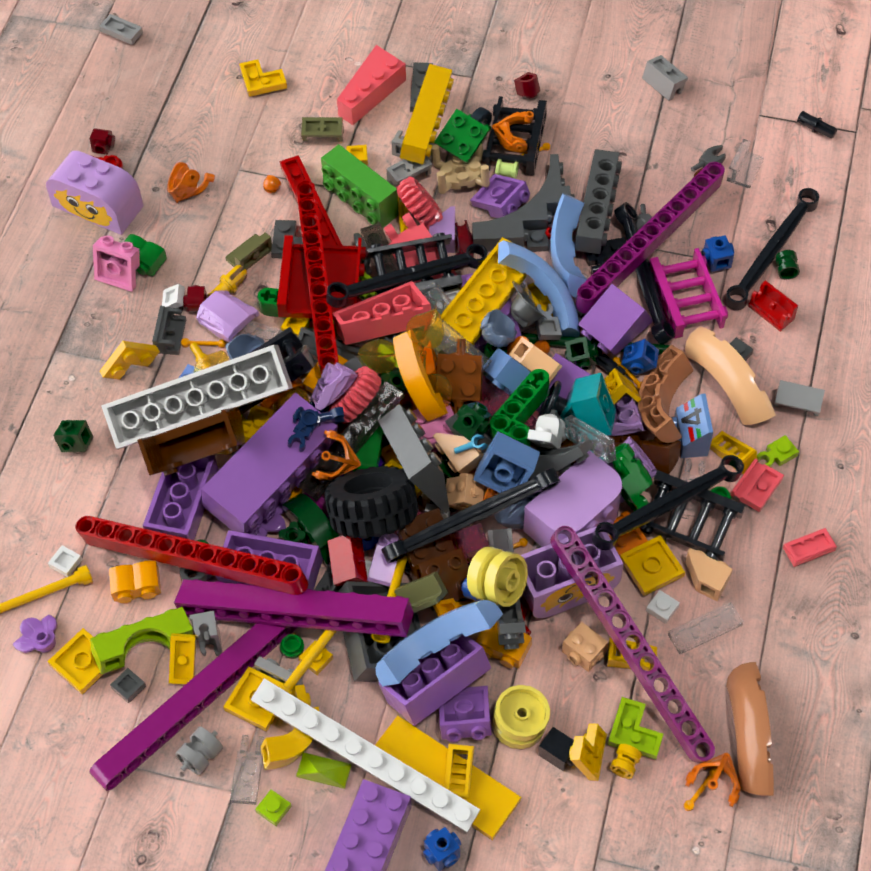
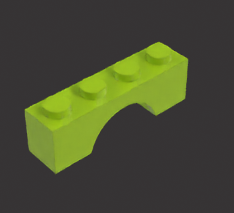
(112, 647)

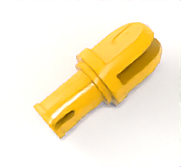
(231, 280)

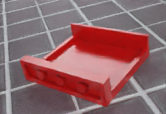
(342, 266)

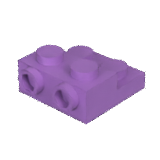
(501, 196)
(466, 715)

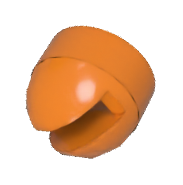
(271, 184)

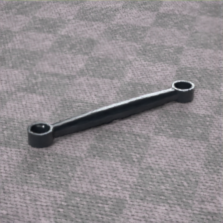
(772, 248)
(405, 275)
(662, 330)
(667, 502)
(477, 512)

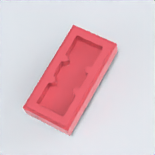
(809, 547)

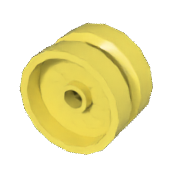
(497, 576)
(520, 716)

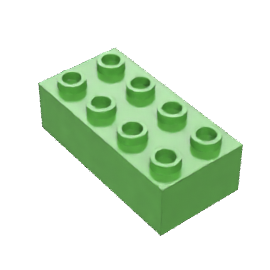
(359, 186)

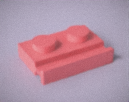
(757, 485)

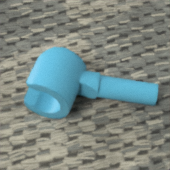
(473, 444)

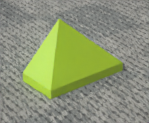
(324, 770)

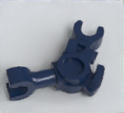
(309, 421)

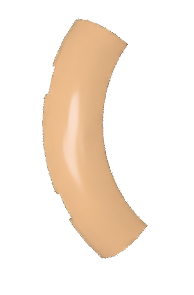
(731, 373)

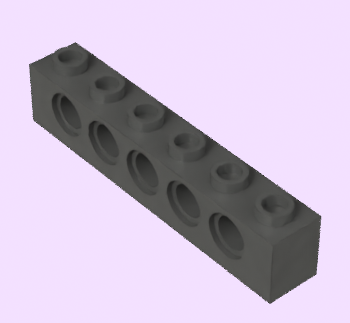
(597, 201)

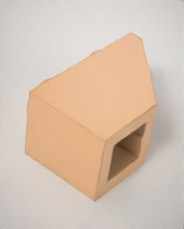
(534, 358)
(460, 462)
(707, 574)

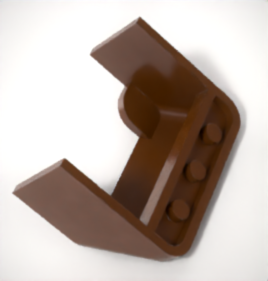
(193, 441)

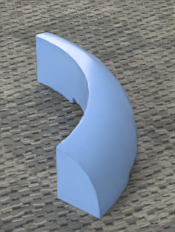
(561, 242)
(546, 280)
(434, 637)

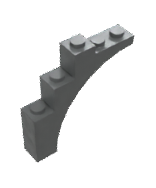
(531, 216)
(549, 458)
(511, 623)

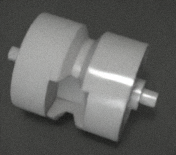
(200, 749)

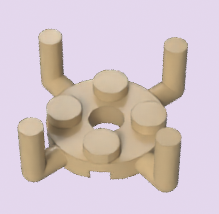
(458, 173)

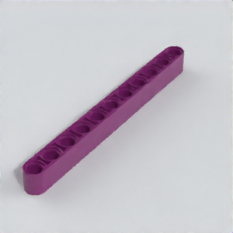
(650, 236)
(642, 650)
(186, 704)

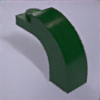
(312, 522)

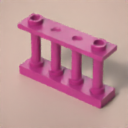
(672, 305)

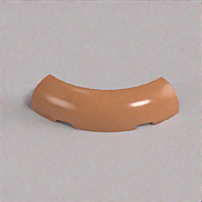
(658, 390)
(751, 730)

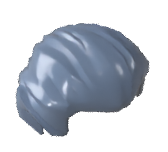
(498, 329)
(243, 345)
(513, 515)

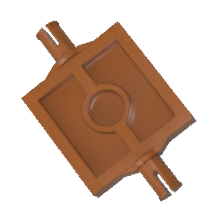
(463, 373)

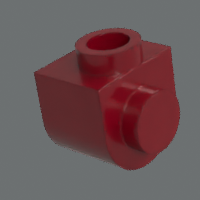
(527, 85)
(101, 141)
(195, 296)

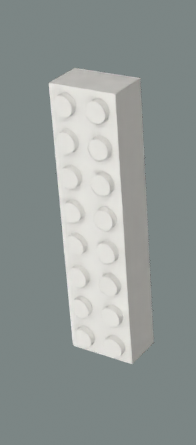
(197, 396)

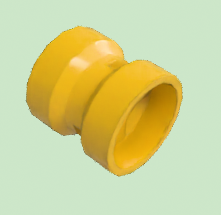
(625, 761)

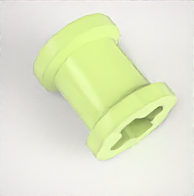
(507, 169)

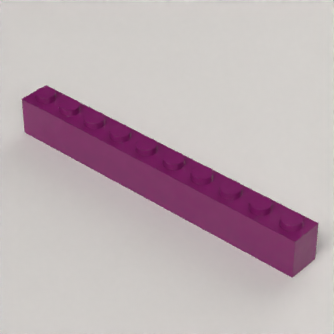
(308, 610)

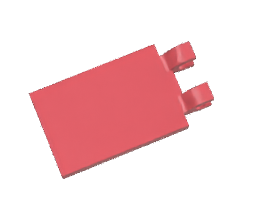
(413, 233)

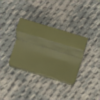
(250, 251)
(423, 591)

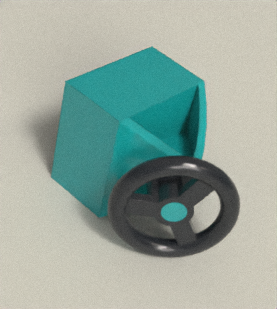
(587, 401)

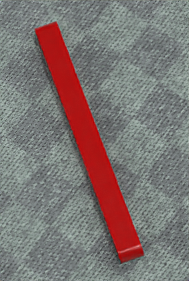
(316, 274)
(192, 555)

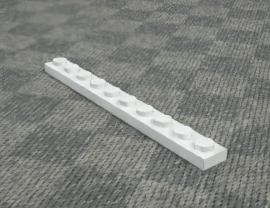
(365, 755)

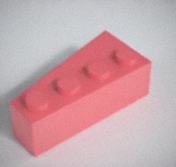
(371, 84)
(380, 314)

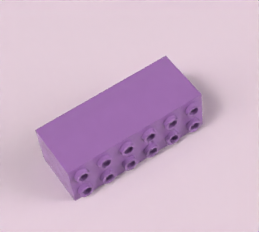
(264, 470)

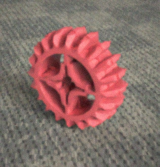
(419, 202)
(358, 394)

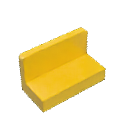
(619, 385)

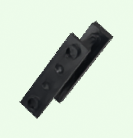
(534, 129)
(439, 240)
(296, 363)
(708, 501)

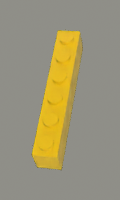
(426, 114)

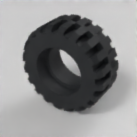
(371, 502)

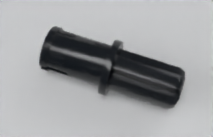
(816, 124)

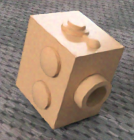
(464, 491)
(584, 647)

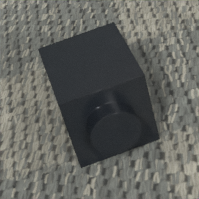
(556, 749)

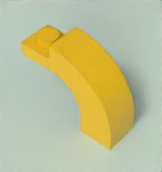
(287, 748)

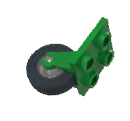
(465, 133)

